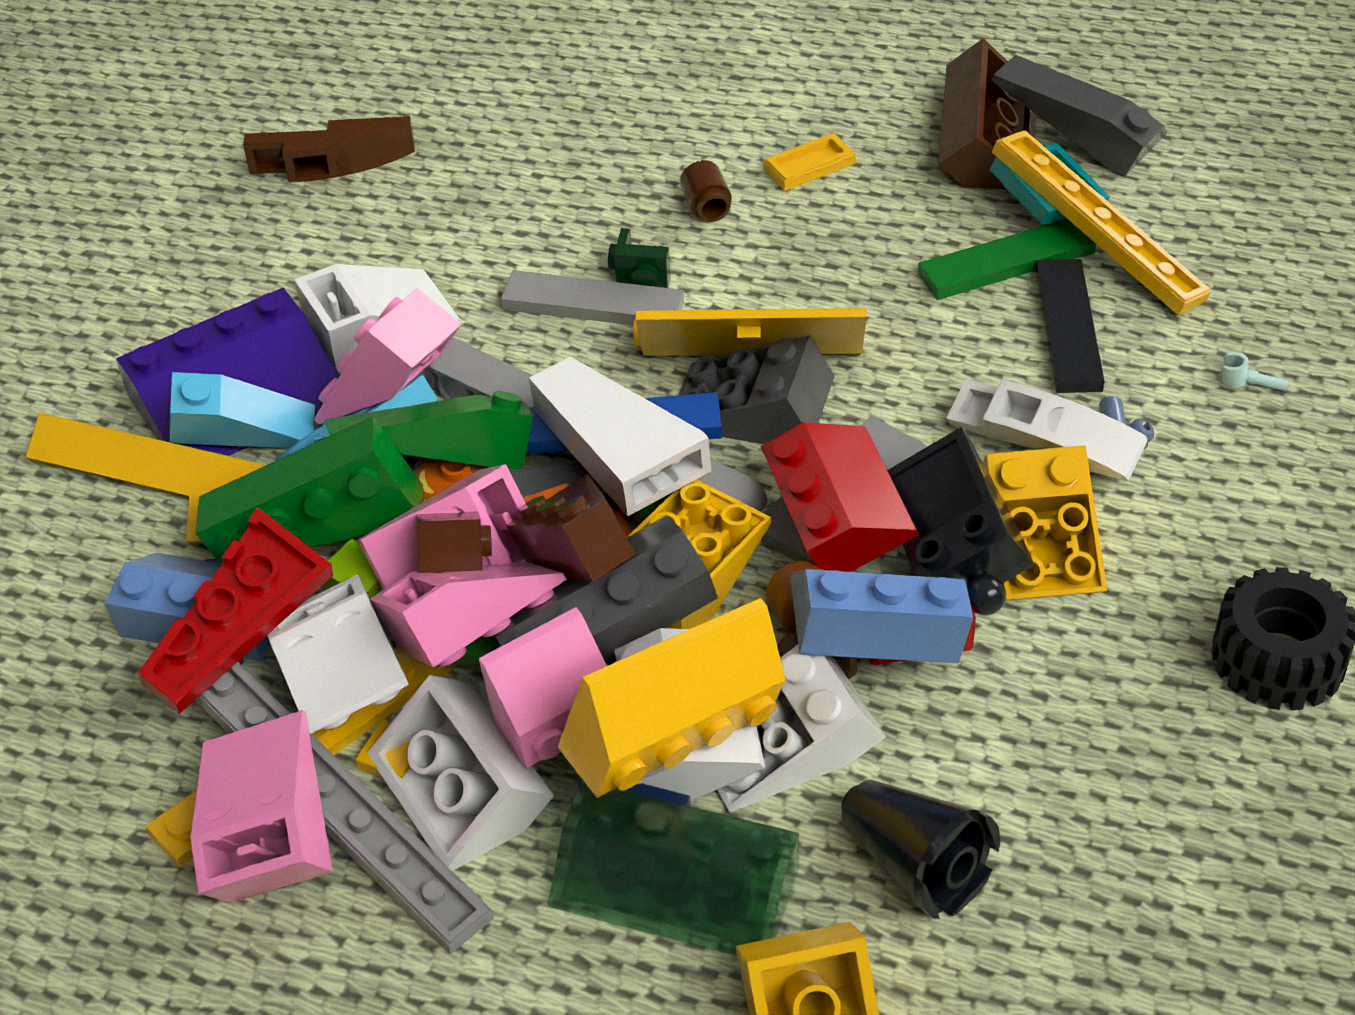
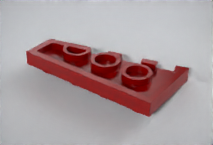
(246, 598)

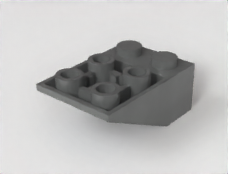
(764, 388)

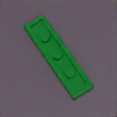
(1003, 258)

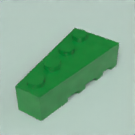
(317, 493)

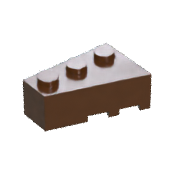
(572, 533)

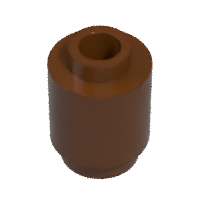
(706, 190)

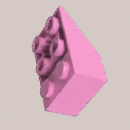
(388, 355)
(490, 491)
(445, 611)
(258, 811)

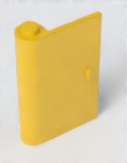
(731, 330)

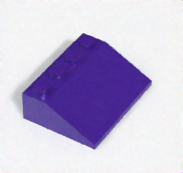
(255, 343)

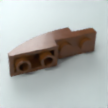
(339, 151)

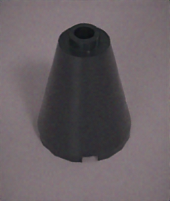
(923, 843)

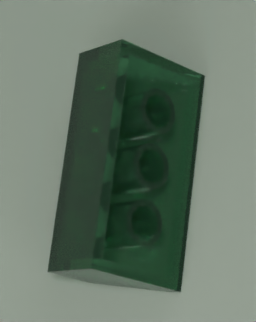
(673, 870)

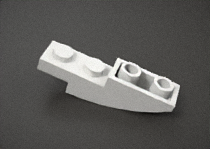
(1047, 421)

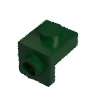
(639, 263)

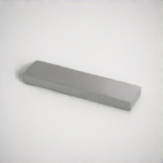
(585, 297)

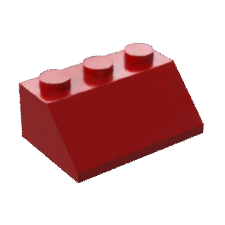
(838, 494)

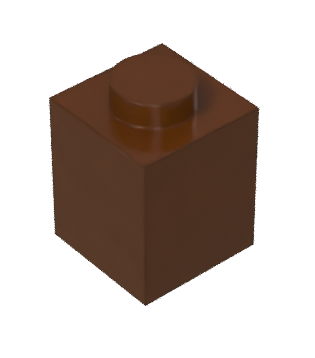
(452, 542)

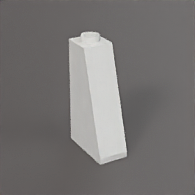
(619, 436)

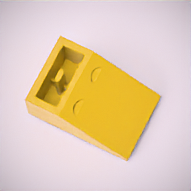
(1057, 518)
(720, 532)

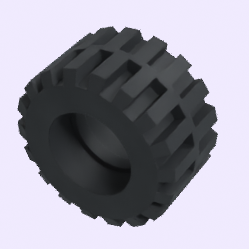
(1278, 667)

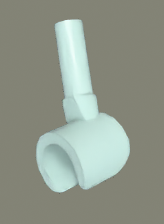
(1237, 374)

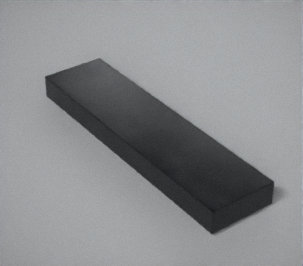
(1069, 326)

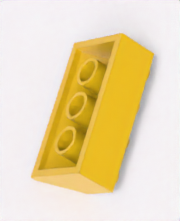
(673, 699)

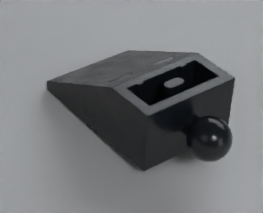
(960, 521)

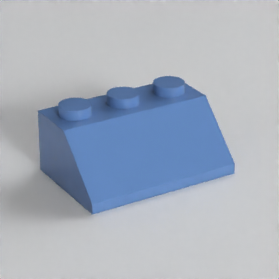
(157, 592)
(880, 615)

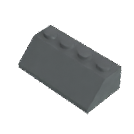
(635, 598)

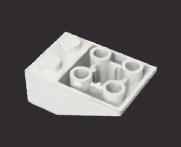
(347, 296)
(337, 655)
(811, 733)

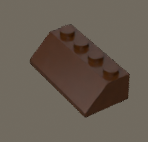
(977, 116)

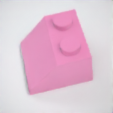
(536, 682)

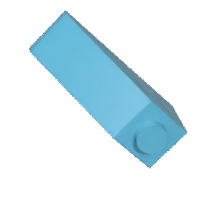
(235, 413)

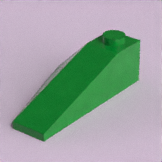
(455, 430)

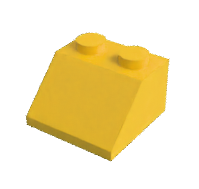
(809, 973)

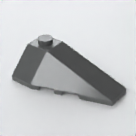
(1094, 119)

